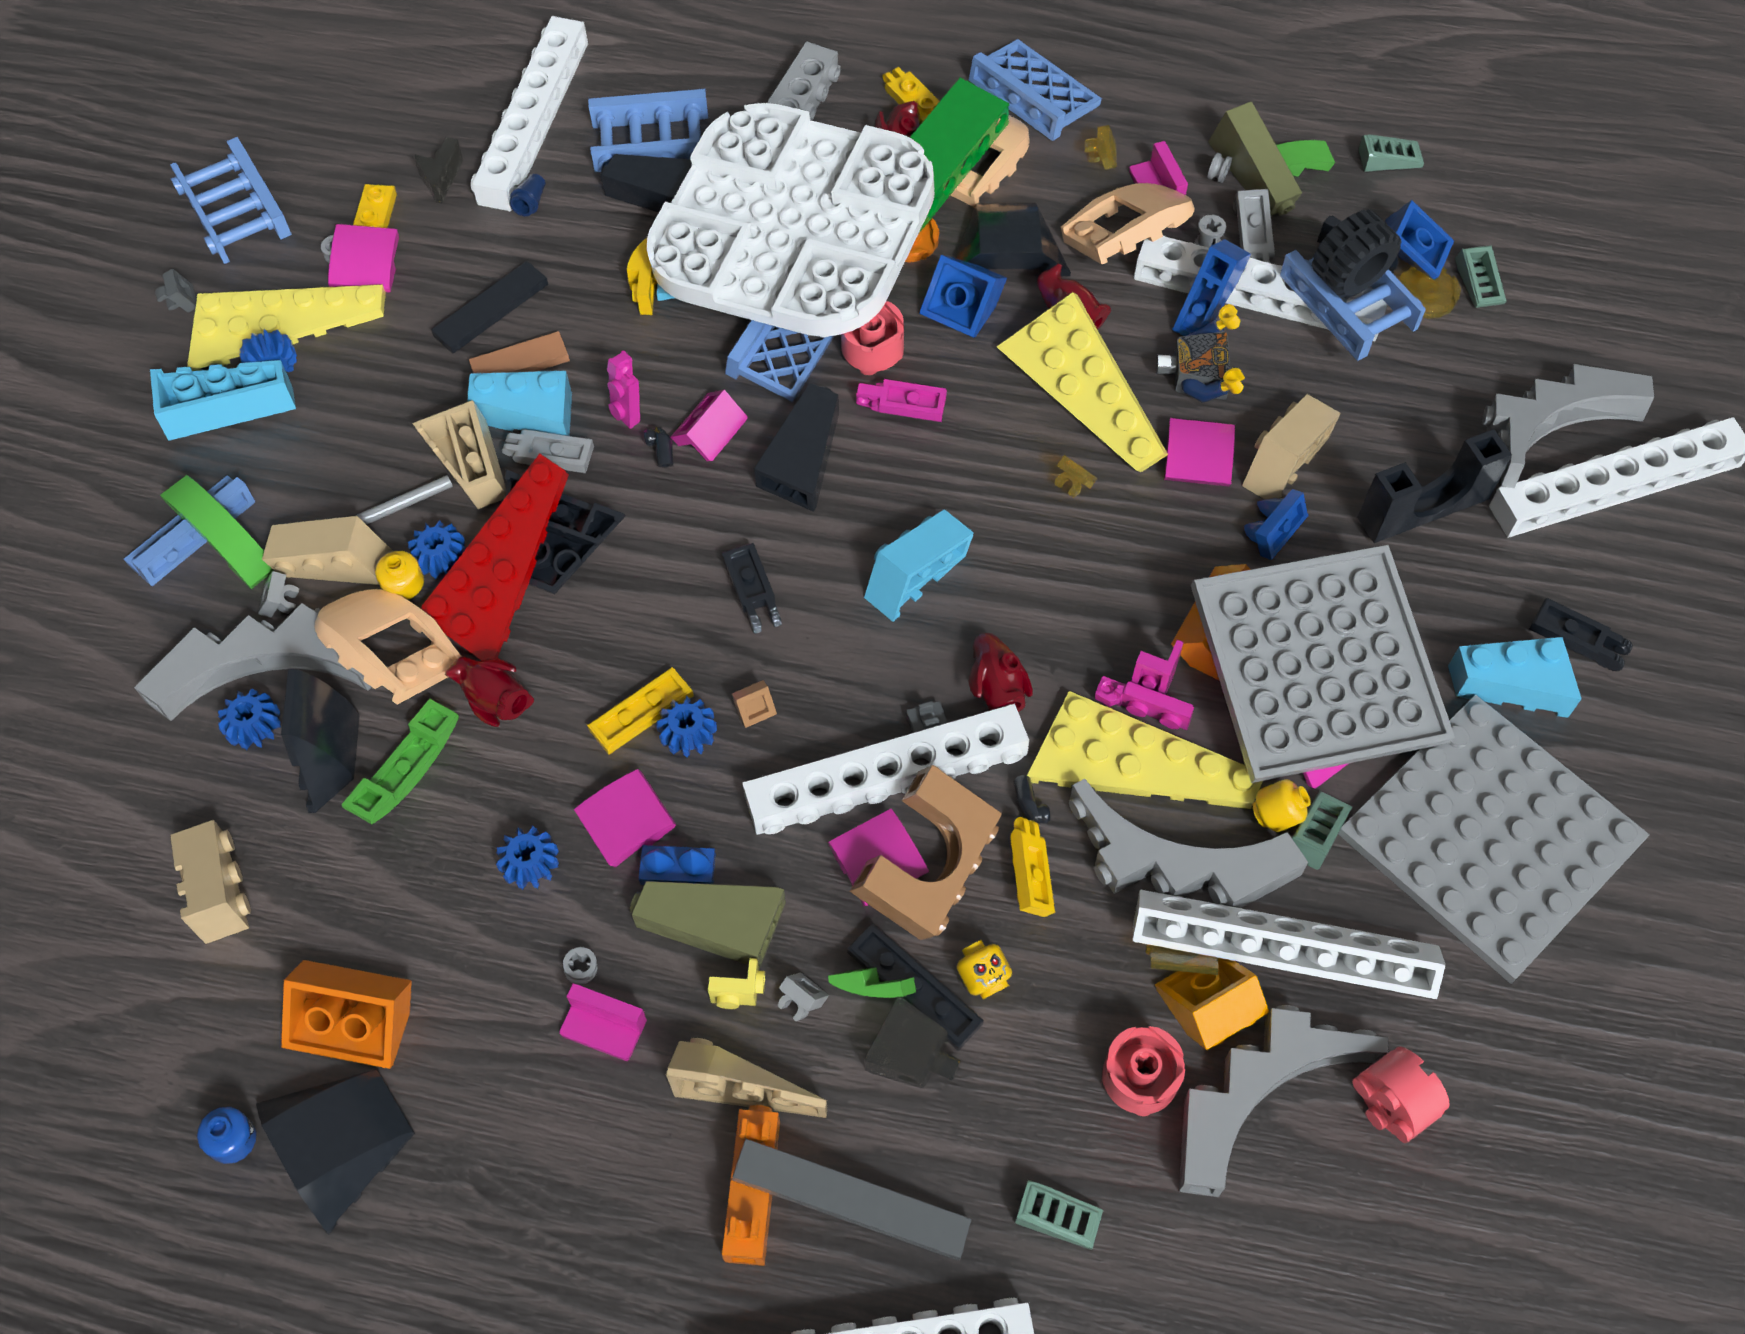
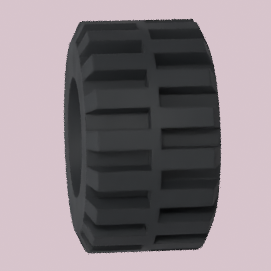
(1356, 253)

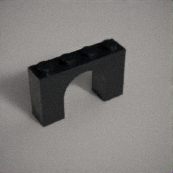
(1400, 503)

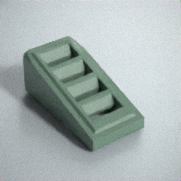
(1381, 153)
(1485, 257)
(1313, 848)
(1040, 1224)

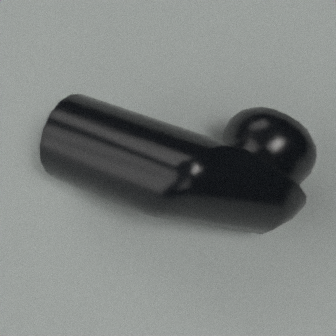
(663, 446)
(1027, 801)

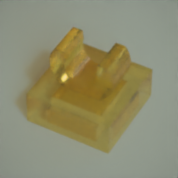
(1102, 148)
(1074, 473)

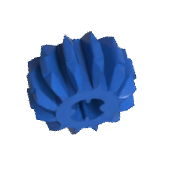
(269, 348)
(437, 548)
(249, 719)
(691, 737)
(513, 856)

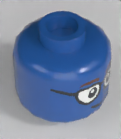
(226, 1135)

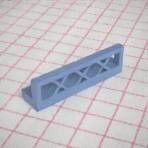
(179, 539)

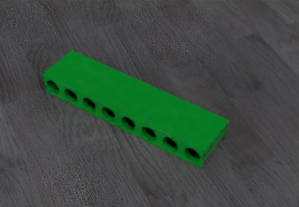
(954, 135)

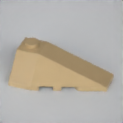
(719, 1076)

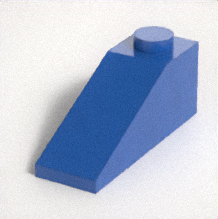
(1212, 286)

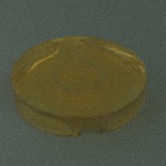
(1436, 295)

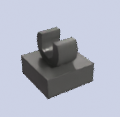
(177, 292)
(926, 716)

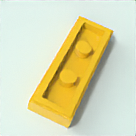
(639, 710)

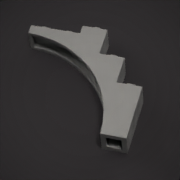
(1550, 405)
(206, 662)
(1131, 854)
(1290, 1049)

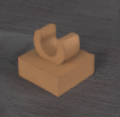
(754, 703)

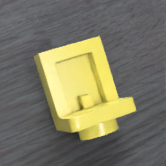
(732, 992)

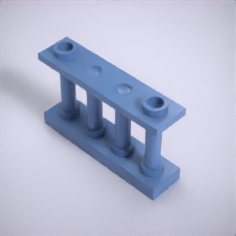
(647, 109)
(249, 180)
(1340, 316)

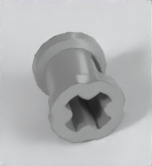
(1214, 232)

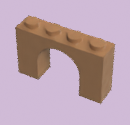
(966, 828)

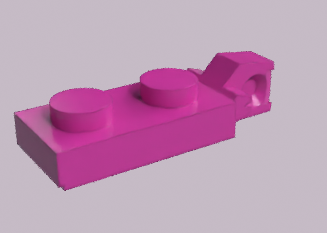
(623, 390)
(903, 399)
(1144, 701)

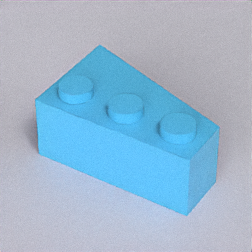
(523, 400)
(914, 560)
(1517, 673)

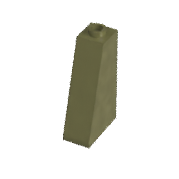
(1255, 157)
(711, 917)

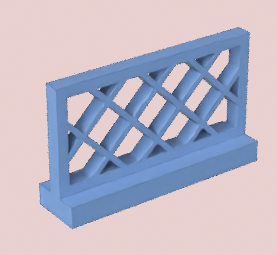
(1025, 98)
(754, 339)

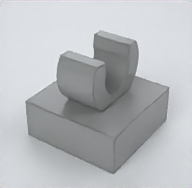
(274, 594)
(803, 992)

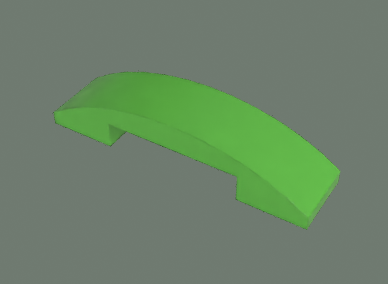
(218, 529)
(405, 766)

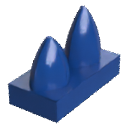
(1283, 520)
(677, 864)

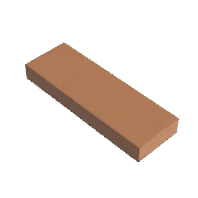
(523, 357)

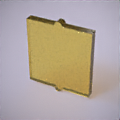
(1180, 960)

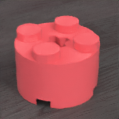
(876, 343)
(1147, 1091)
(1401, 1094)

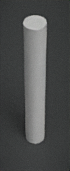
(405, 500)

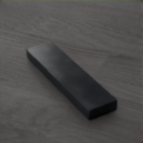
(489, 307)
(932, 998)

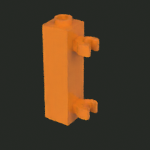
(748, 1207)

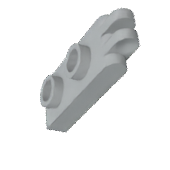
(1255, 223)
(565, 451)

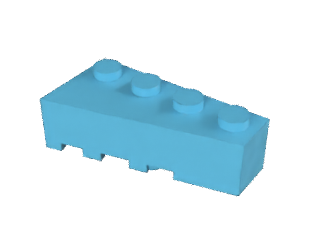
(219, 397)

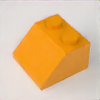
(1214, 1005)

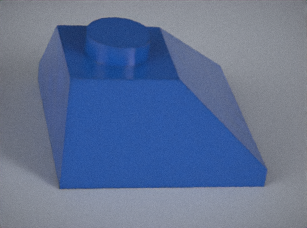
(1423, 241)
(962, 295)

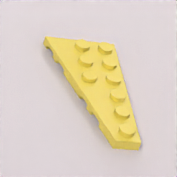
(230, 317)
(1077, 369)
(1135, 758)

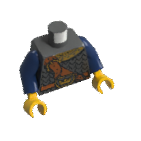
(1203, 360)

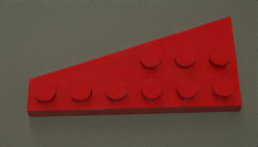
(493, 572)

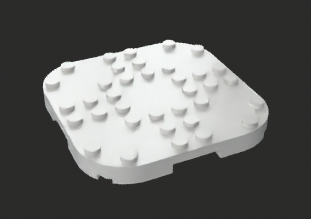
(792, 220)

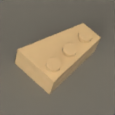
(1289, 445)
(466, 450)
(326, 550)
(209, 882)

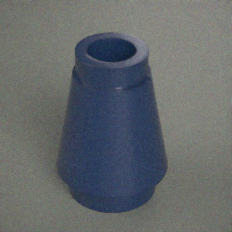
(527, 195)

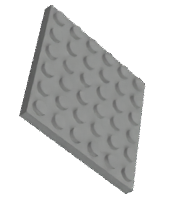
(1321, 663)
(1493, 838)

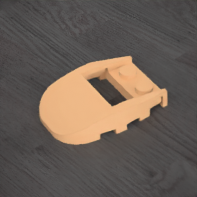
(1013, 145)
(1159, 209)
(367, 612)

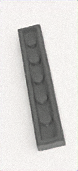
(851, 1199)

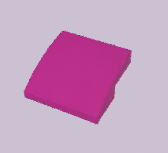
(363, 256)
(1200, 452)
(625, 817)
(876, 837)

